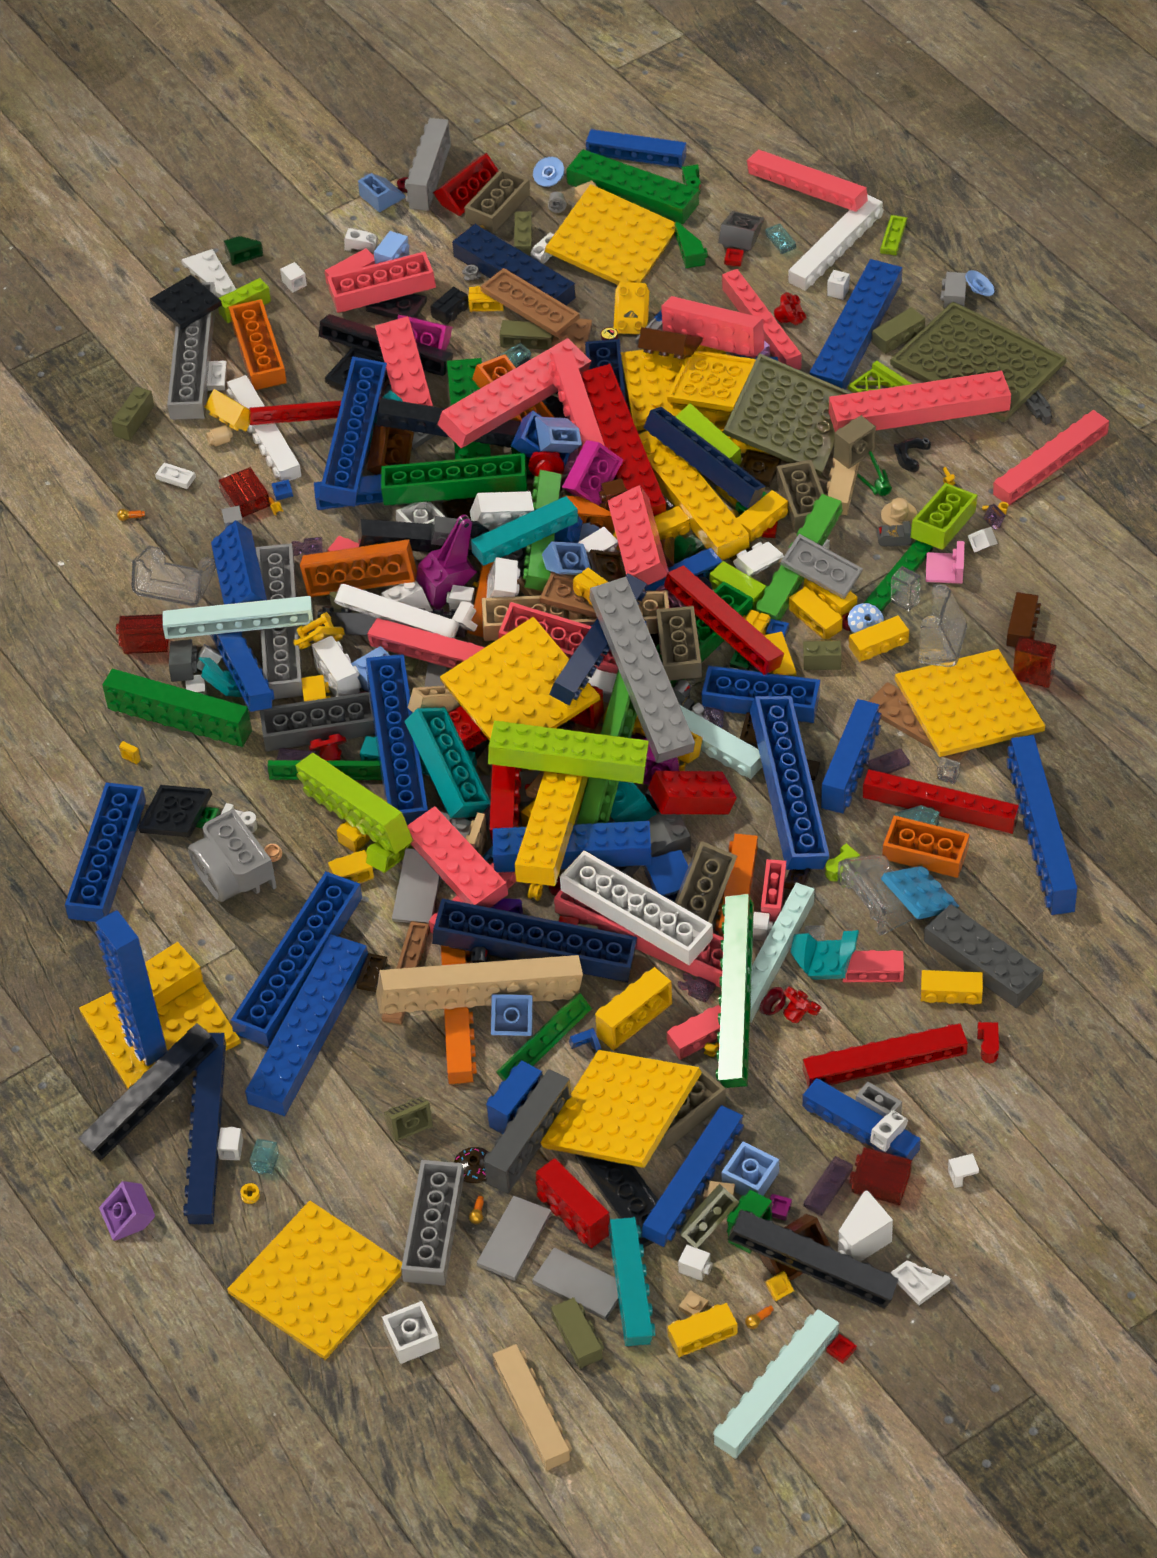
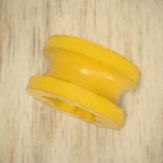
(535, 891)
(244, 1193)

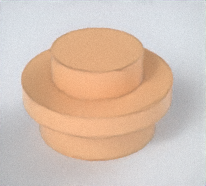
(273, 852)

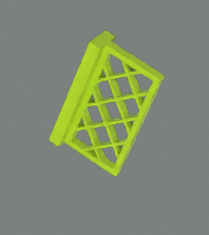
(883, 376)

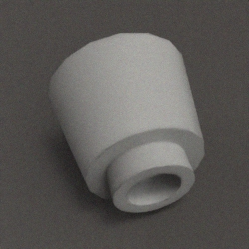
(557, 202)

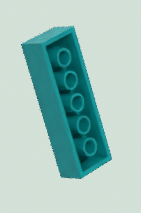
(447, 762)

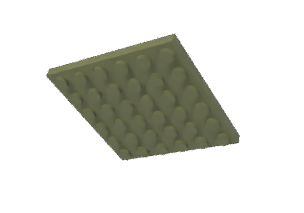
(785, 413)

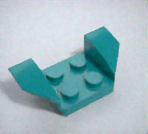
(220, 680)
(630, 804)
(824, 958)

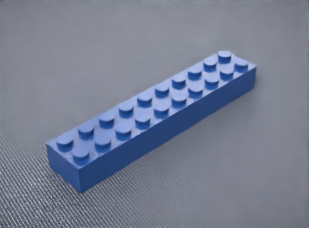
(855, 324)
(353, 431)
(396, 749)
(789, 783)
(1042, 825)
(290, 964)
(131, 987)
(306, 1025)

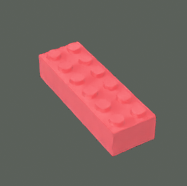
(381, 282)
(717, 326)
(403, 361)
(638, 535)
(456, 860)

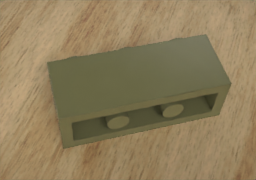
(523, 232)
(898, 330)
(525, 333)
(132, 413)
(707, 1216)
(577, 1332)

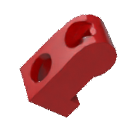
(990, 1034)

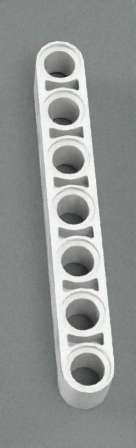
(394, 611)

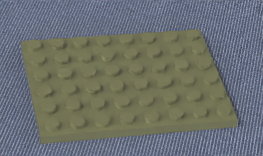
(969, 344)

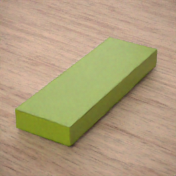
(893, 235)

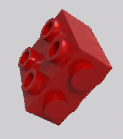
(466, 728)

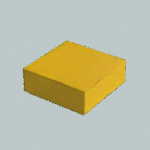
(129, 752)
(779, 1286)

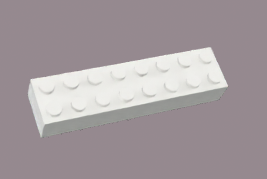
(636, 907)

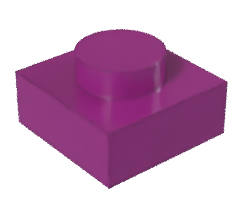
(780, 1206)

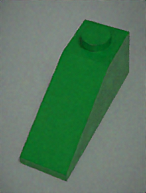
(690, 247)

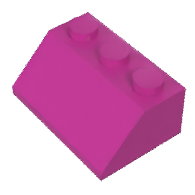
(430, 333)
(592, 467)

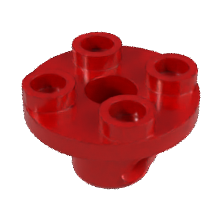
(789, 310)
(546, 461)
(328, 748)
(799, 1005)

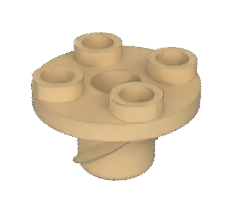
(897, 512)

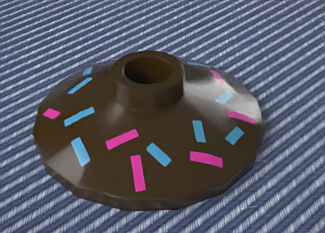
(474, 1171)

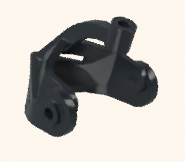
(902, 456)

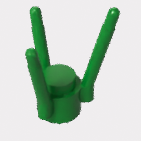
(882, 484)

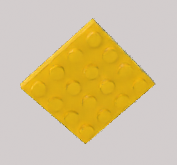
(711, 380)

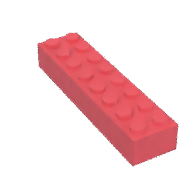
(564, 632)

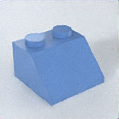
(565, 558)
(512, 1015)

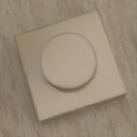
(693, 1303)

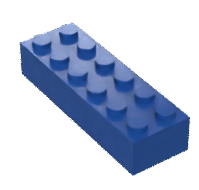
(238, 565)
(736, 689)
(851, 756)

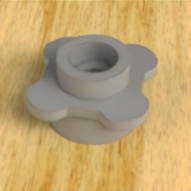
(471, 273)

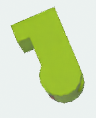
(831, 866)

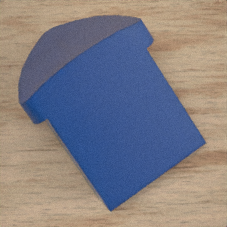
(585, 1037)

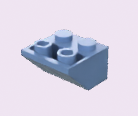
(379, 192)
(557, 435)

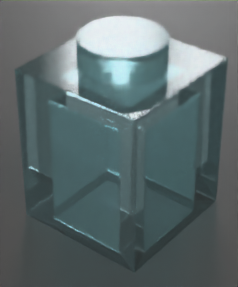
(264, 1156)

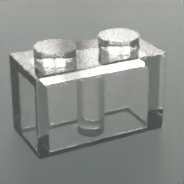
(905, 588)

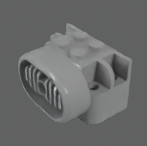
(230, 858)

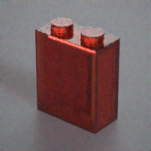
(245, 491)
(142, 634)
(1034, 661)
(882, 1175)

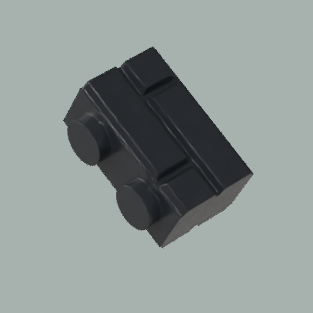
(449, 305)

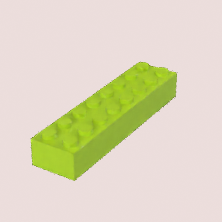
(568, 752)
(354, 803)

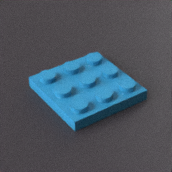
(918, 891)

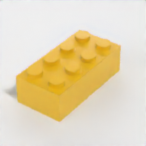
(172, 974)
(633, 1008)

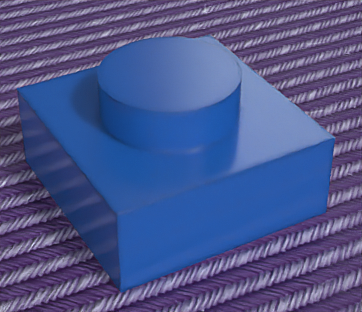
(282, 490)
(777, 626)

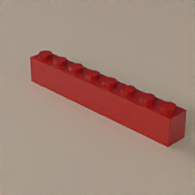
(724, 620)
(948, 802)
(886, 1055)

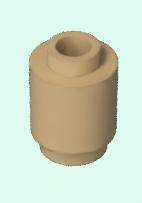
(219, 436)

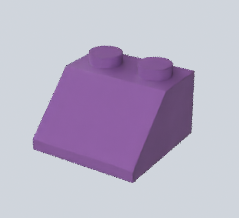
(126, 1210)

